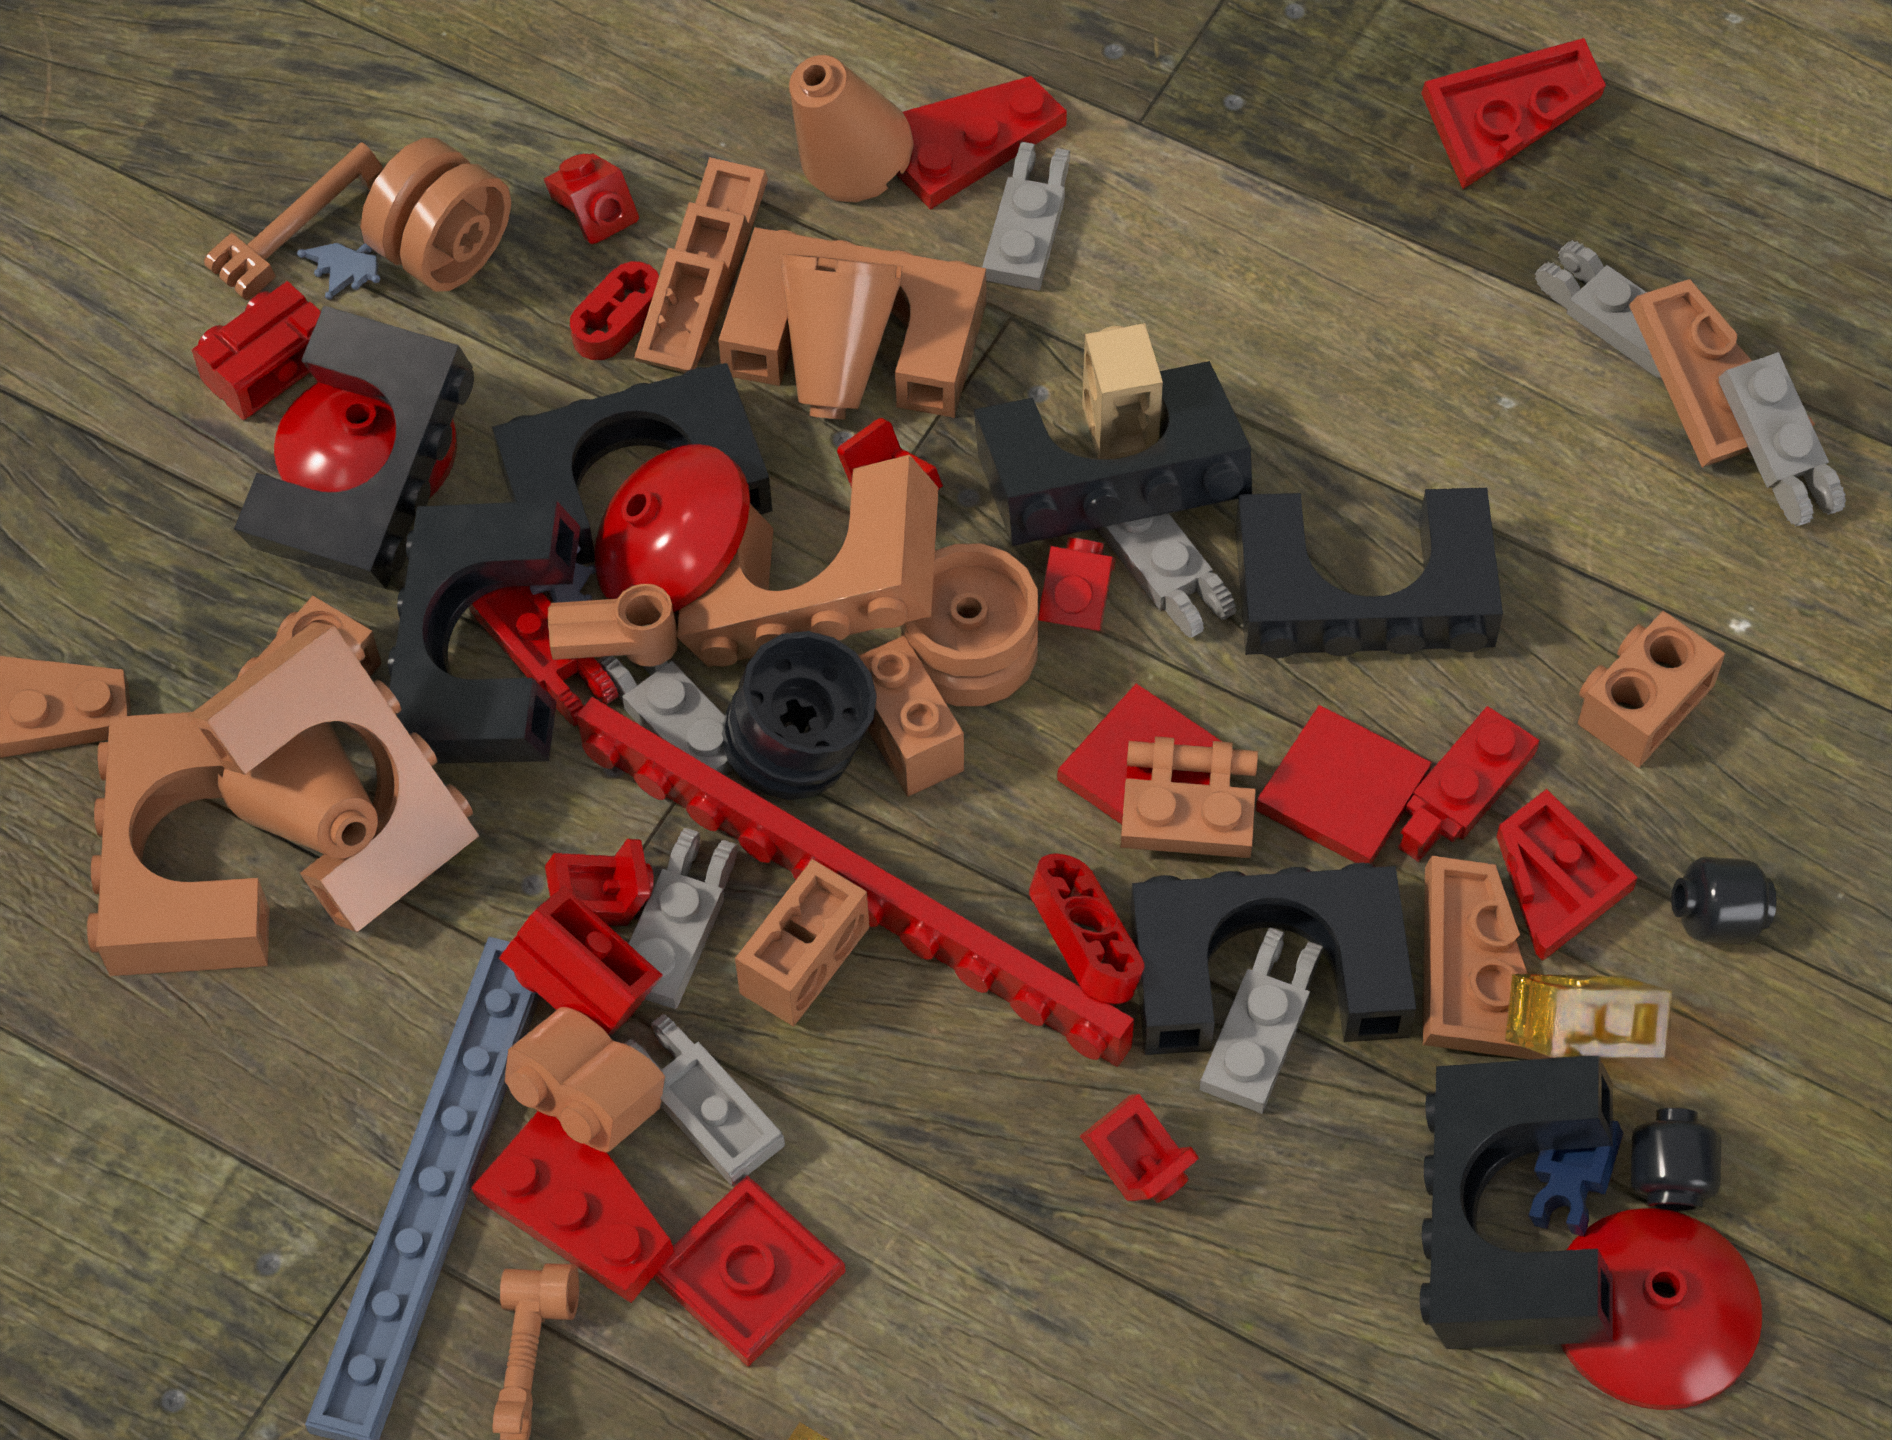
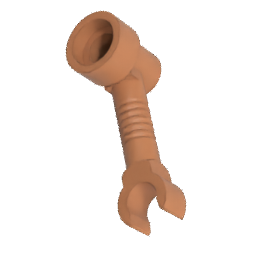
(533, 1297)

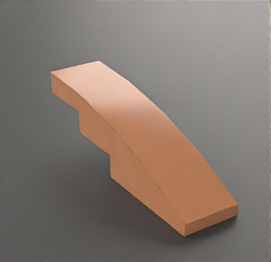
(701, 266)

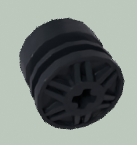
(798, 715)

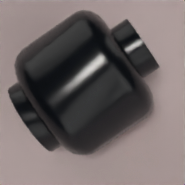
(1724, 900)
(1676, 1160)

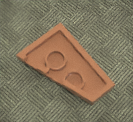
(1691, 351)
(57, 704)
(1469, 959)

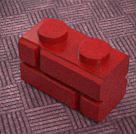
(258, 350)
(580, 962)

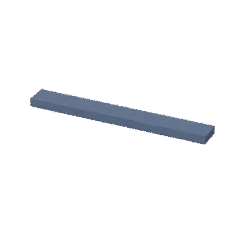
(424, 1207)

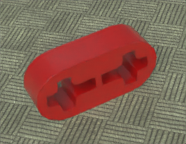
(610, 307)

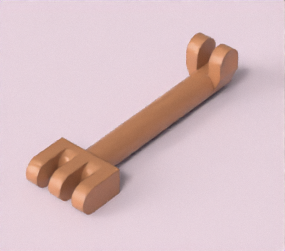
(246, 265)

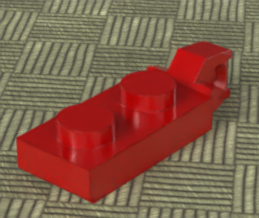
(1466, 782)

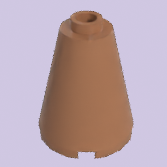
(846, 131)
(836, 326)
(306, 795)

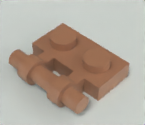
(1186, 815)

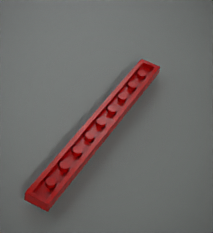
(920, 922)

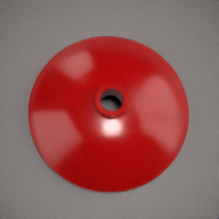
(329, 453)
(673, 524)
(1679, 1346)

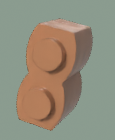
(584, 1079)

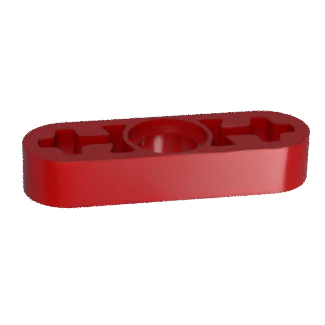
(1083, 950)

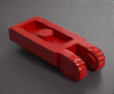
(521, 629)

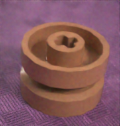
(435, 214)
(980, 625)

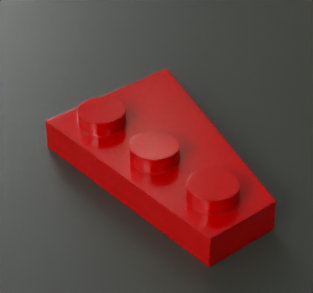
(1509, 104)
(975, 135)
(576, 1206)

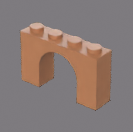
(935, 302)
(871, 584)
(319, 681)
(145, 919)

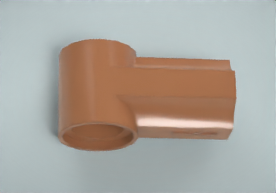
(616, 627)

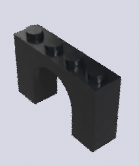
(552, 451)
(1055, 493)
(366, 527)
(453, 562)
(1297, 611)
(1344, 910)
(1479, 1124)

